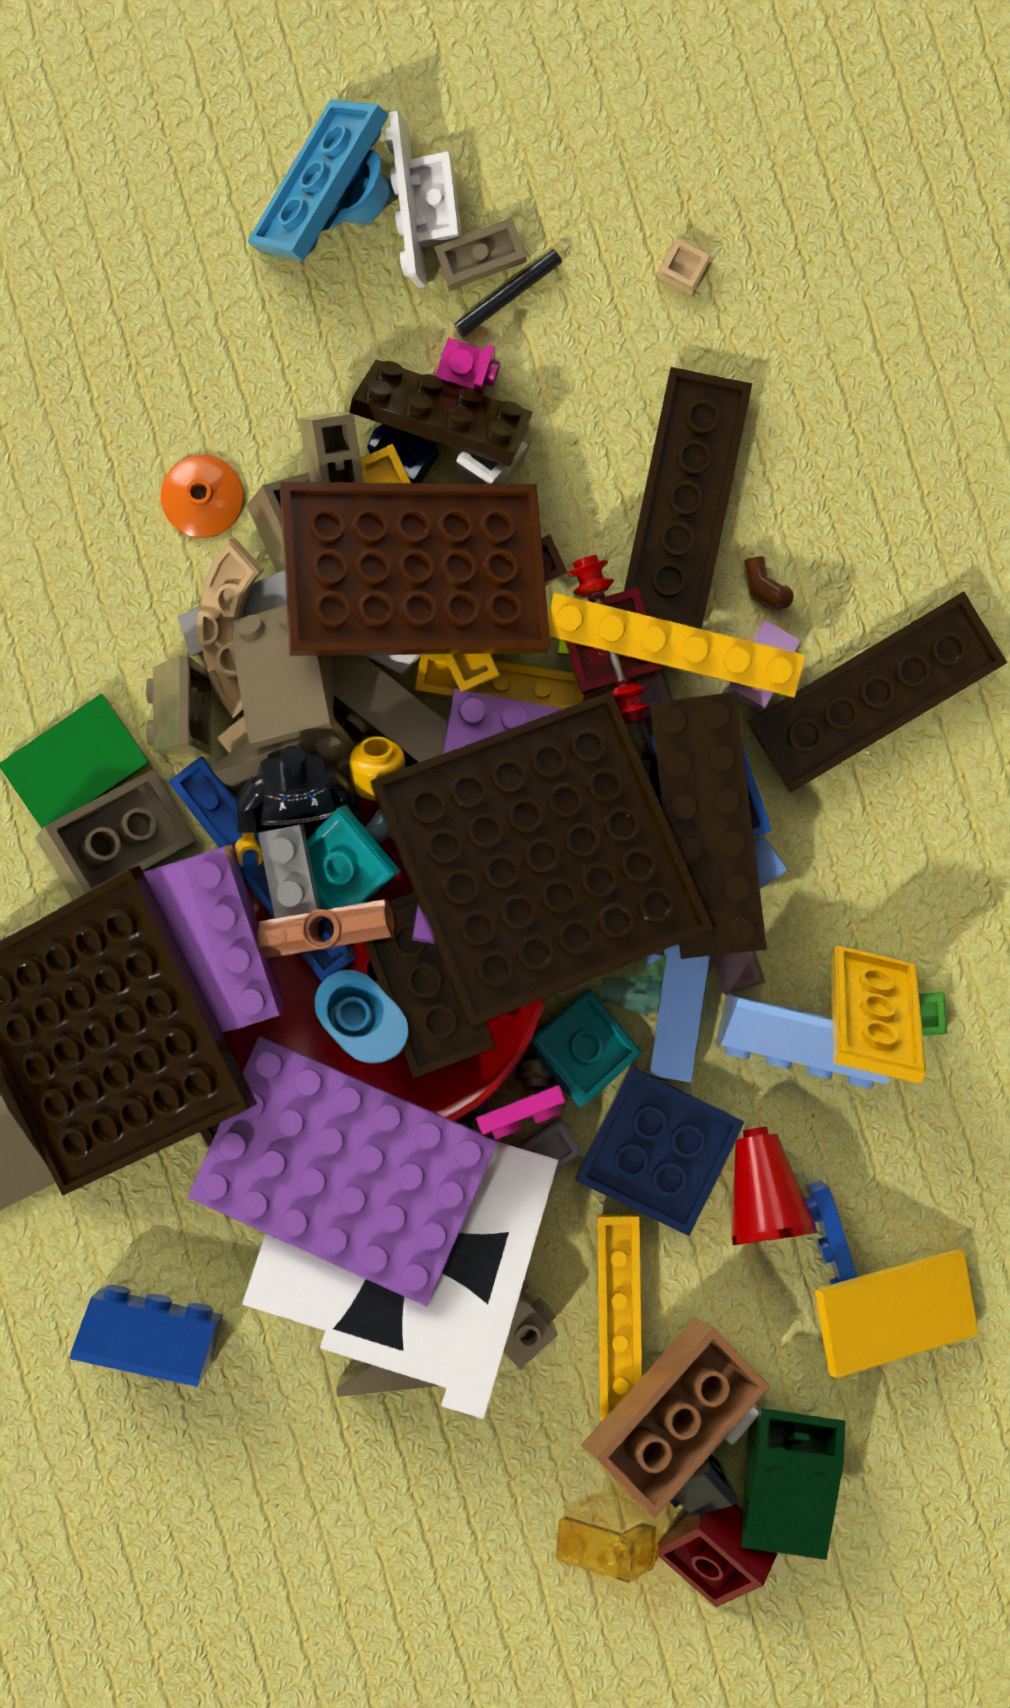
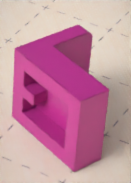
(468, 365)

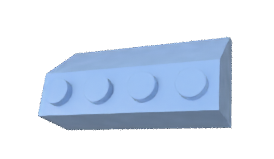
(785, 1038)

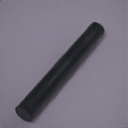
(508, 293)

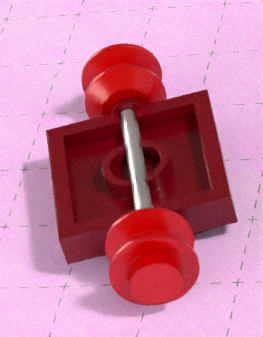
(601, 668)

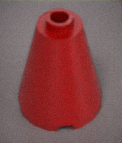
(766, 1192)

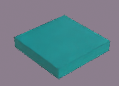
(347, 862)
(584, 1048)

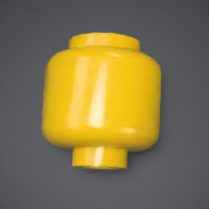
(372, 760)

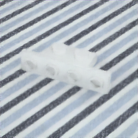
(426, 199)

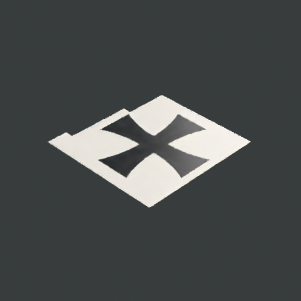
(470, 1314)

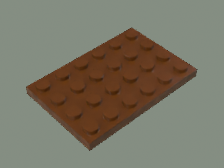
(413, 569)

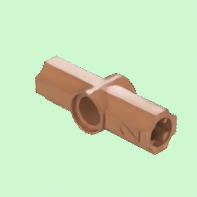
(301, 932)

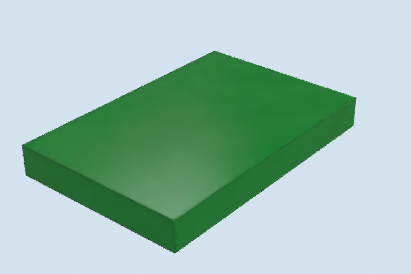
(74, 762)

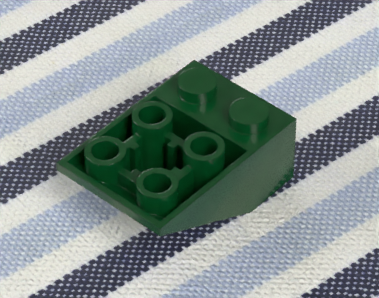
(792, 1483)

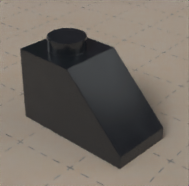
(706, 1489)

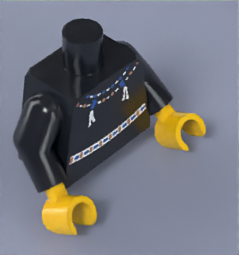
(290, 793)

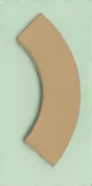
(223, 602)

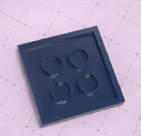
(659, 1150)

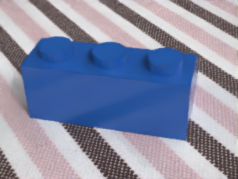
(147, 1335)

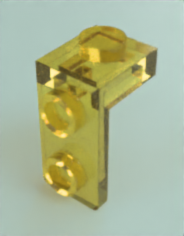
(607, 1551)

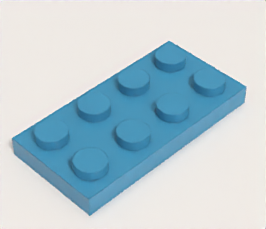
(318, 179)

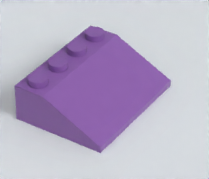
(218, 935)

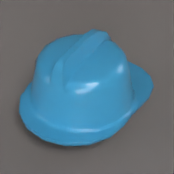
(364, 195)
(361, 1016)

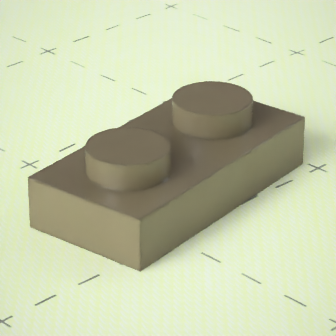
(480, 254)

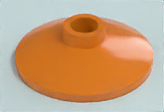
(212, 513)

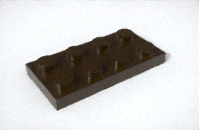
(441, 412)
(421, 989)

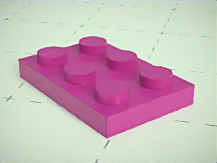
(508, 1118)

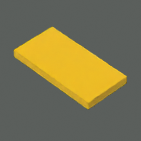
(876, 1015)
(896, 1312)

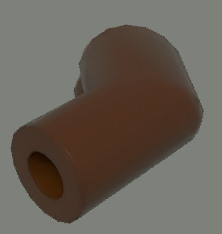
(763, 589)

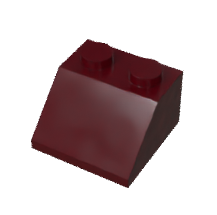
(710, 1556)

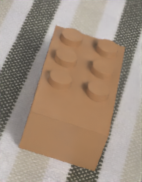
(675, 1416)

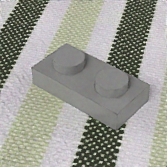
(289, 871)

